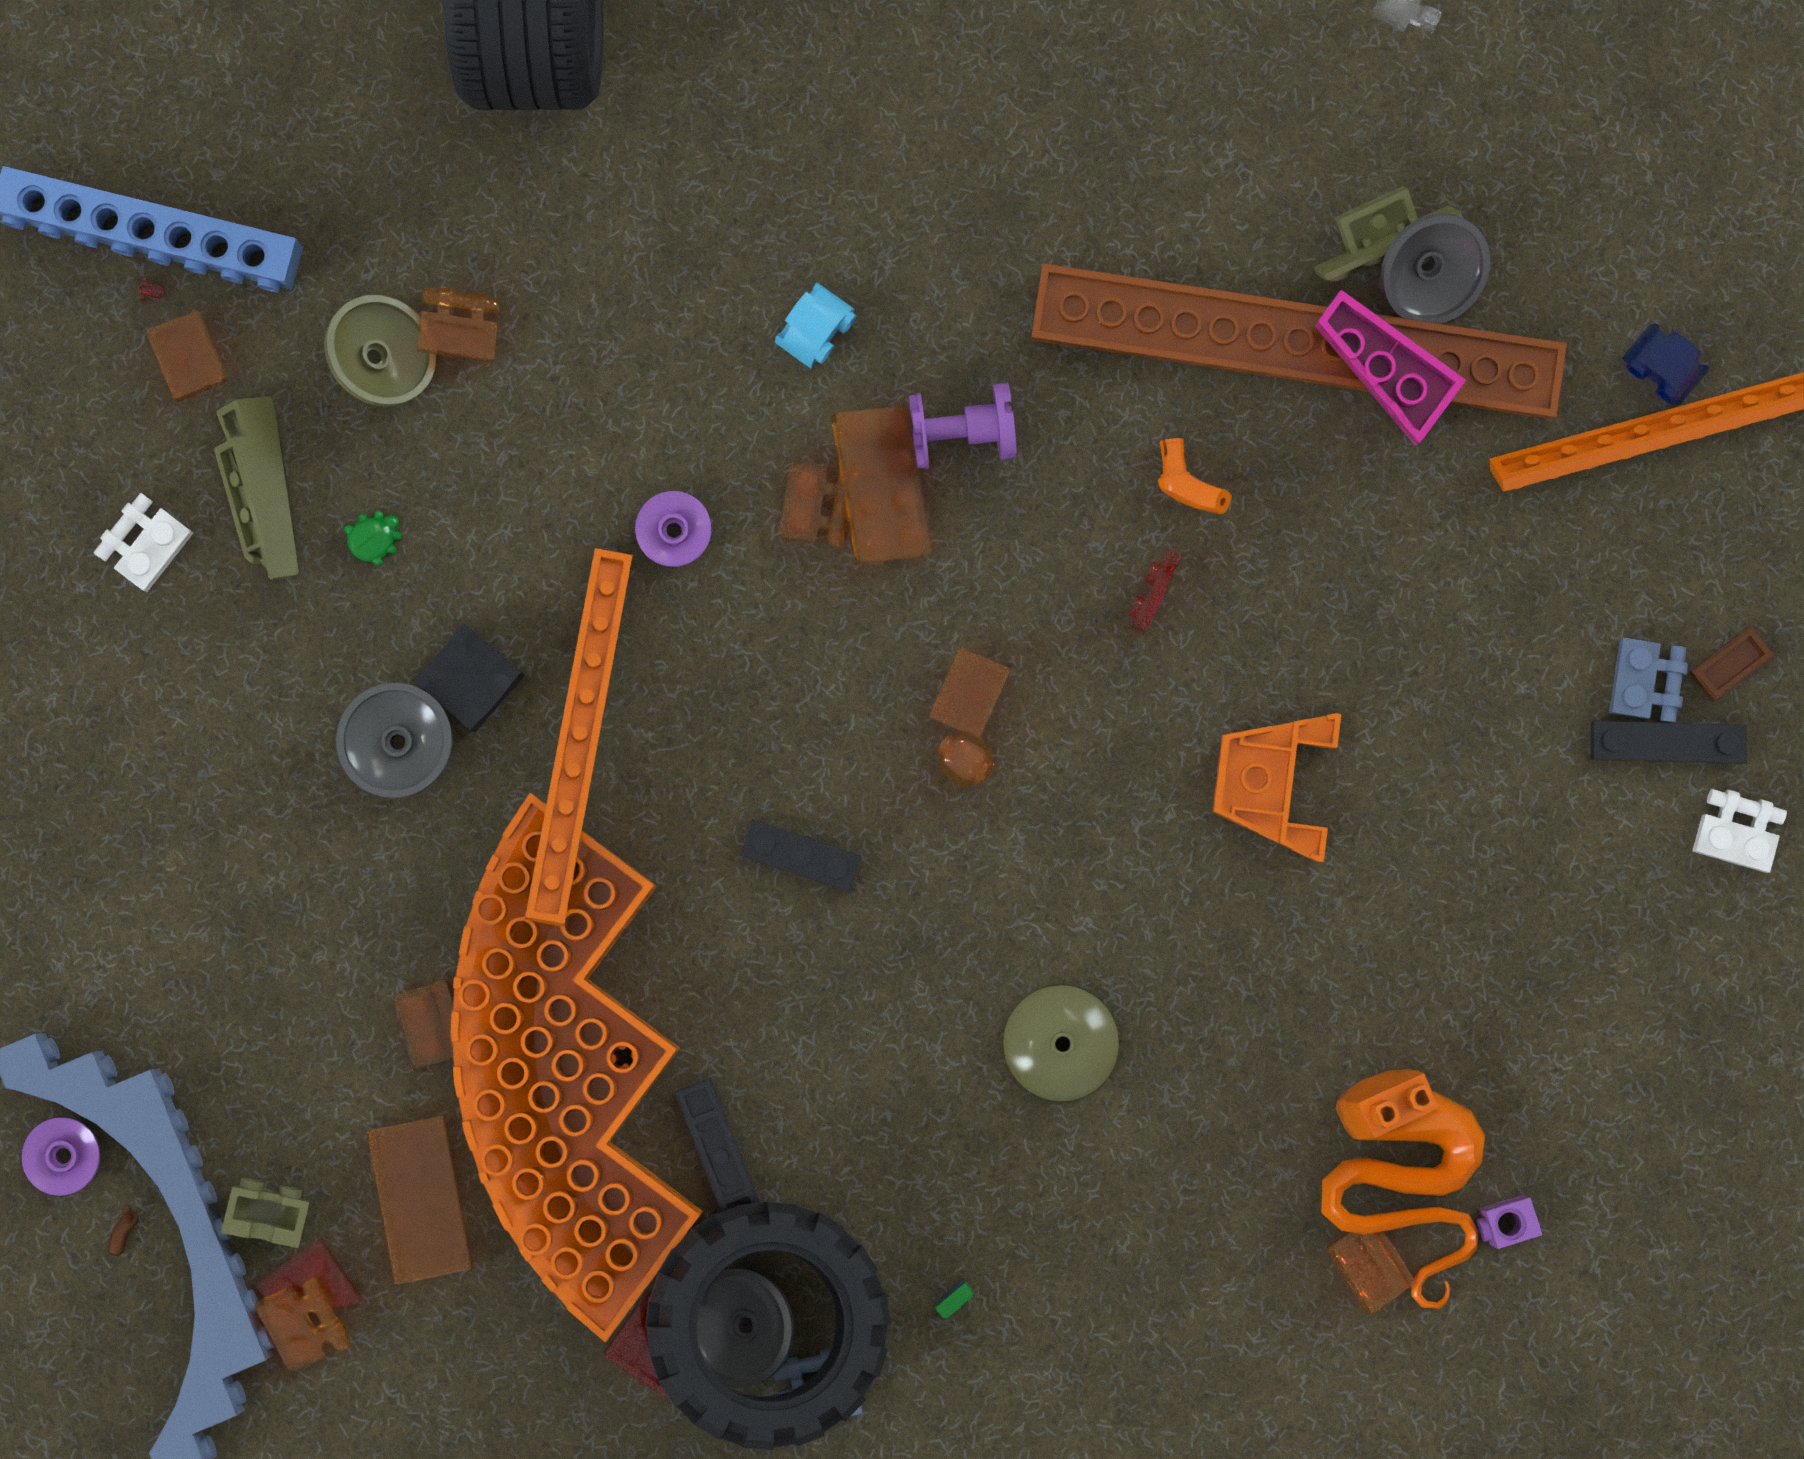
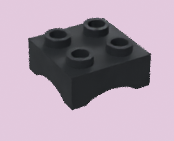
(469, 678)

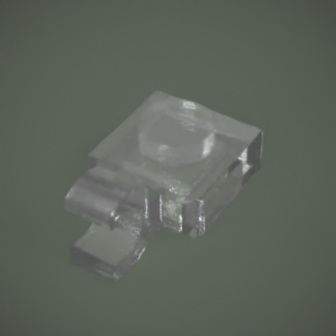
(1402, 12)

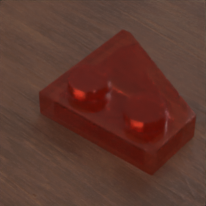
(1159, 578)
(317, 1263)
(631, 1348)

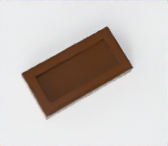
(1731, 663)

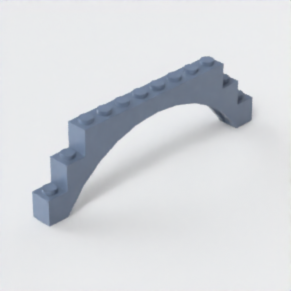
(148, 1125)

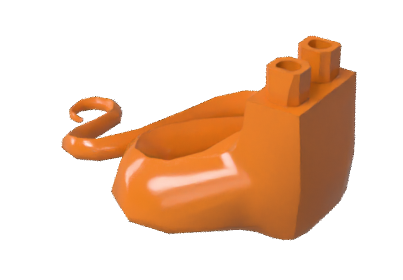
(1404, 1108)

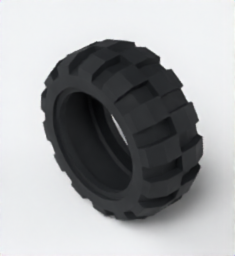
(856, 1348)

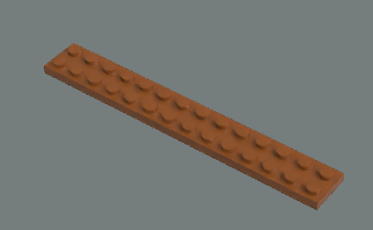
(1279, 338)

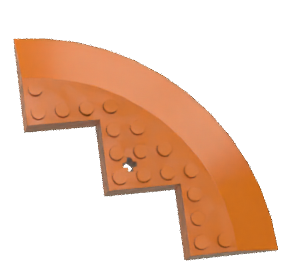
(546, 1082)

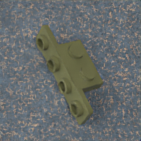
(1371, 230)

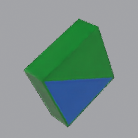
(954, 1299)

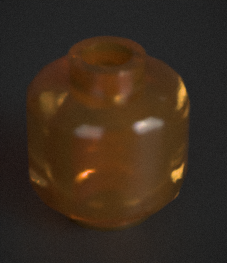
(965, 759)

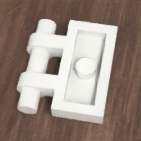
(152, 549)
(1736, 842)

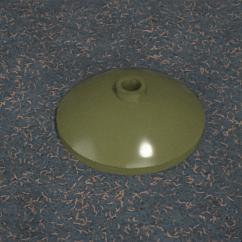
(390, 334)
(1032, 1038)

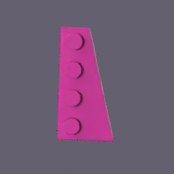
(1392, 367)

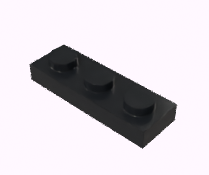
(800, 855)

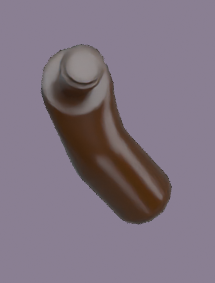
(121, 1230)

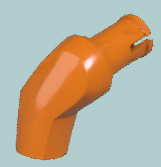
(1185, 487)

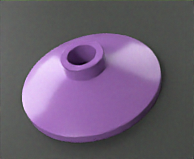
(659, 515)
(42, 1158)

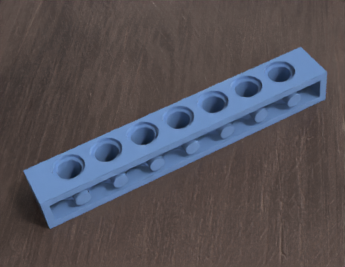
(22, 188)

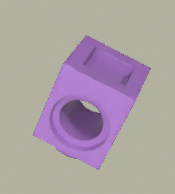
(1525, 1225)

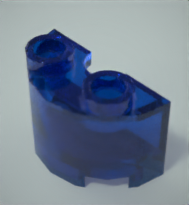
(1667, 361)

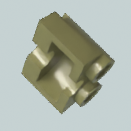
(266, 1213)

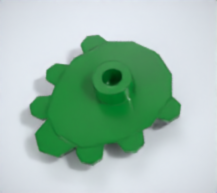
(373, 537)

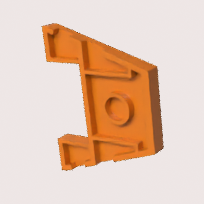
(1258, 779)

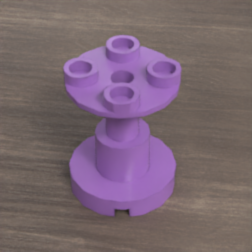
(979, 424)

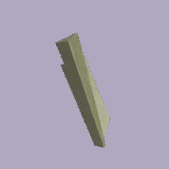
(257, 485)

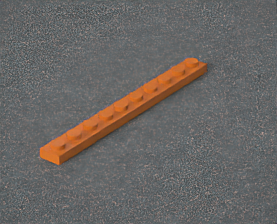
(1649, 433)
(578, 738)

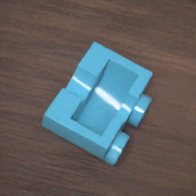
(814, 324)

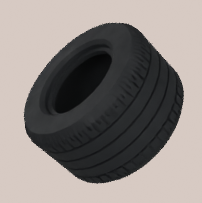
(525, 52)

